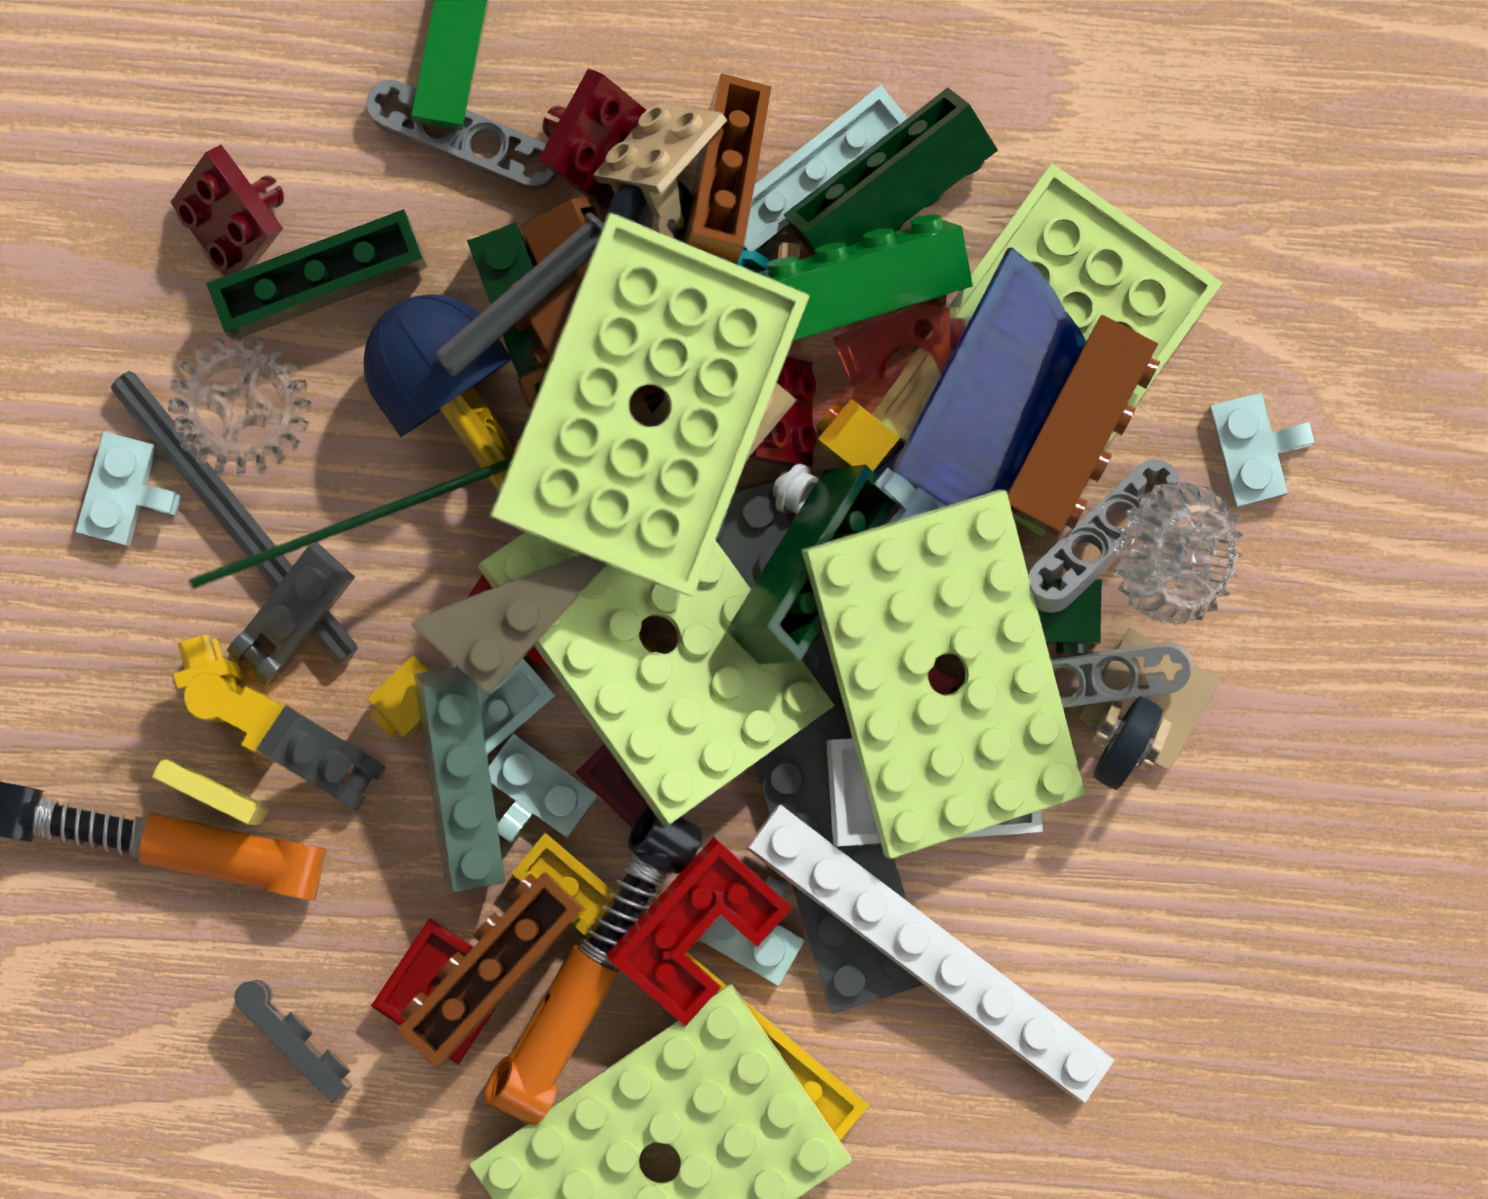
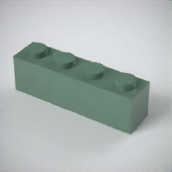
(459, 779)

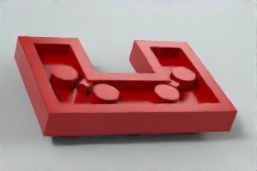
(705, 889)

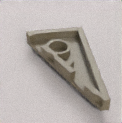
(500, 626)

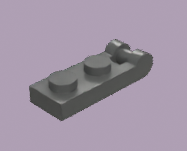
(292, 613)
(319, 756)
(291, 1038)

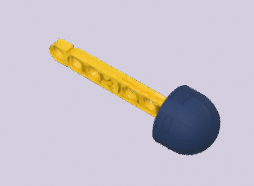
(414, 387)

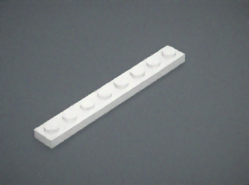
(930, 954)

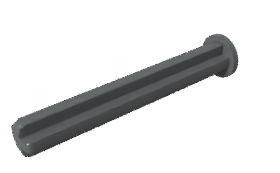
(520, 298)

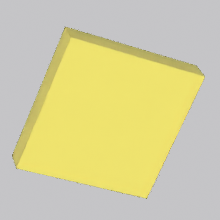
(211, 792)

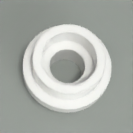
(793, 488)

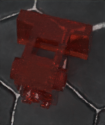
(870, 348)

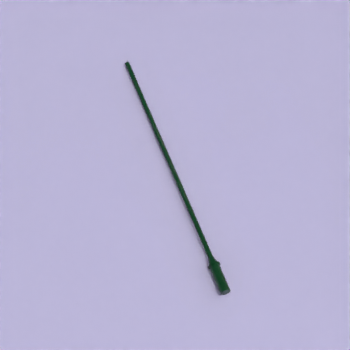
(356, 521)

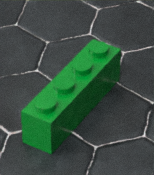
(876, 274)

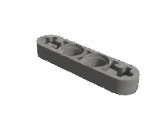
(458, 142)
(1094, 530)
(1093, 688)

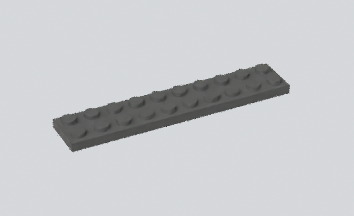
(799, 778)

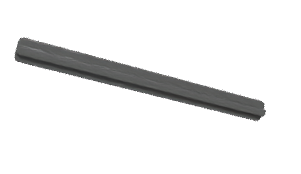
(220, 501)

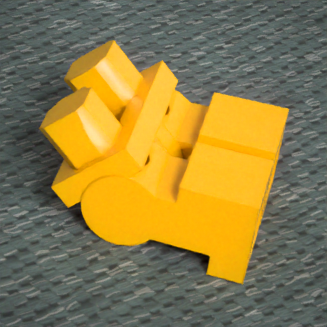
(215, 696)

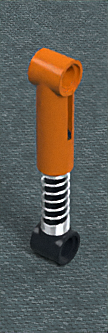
(167, 843)
(527, 1079)

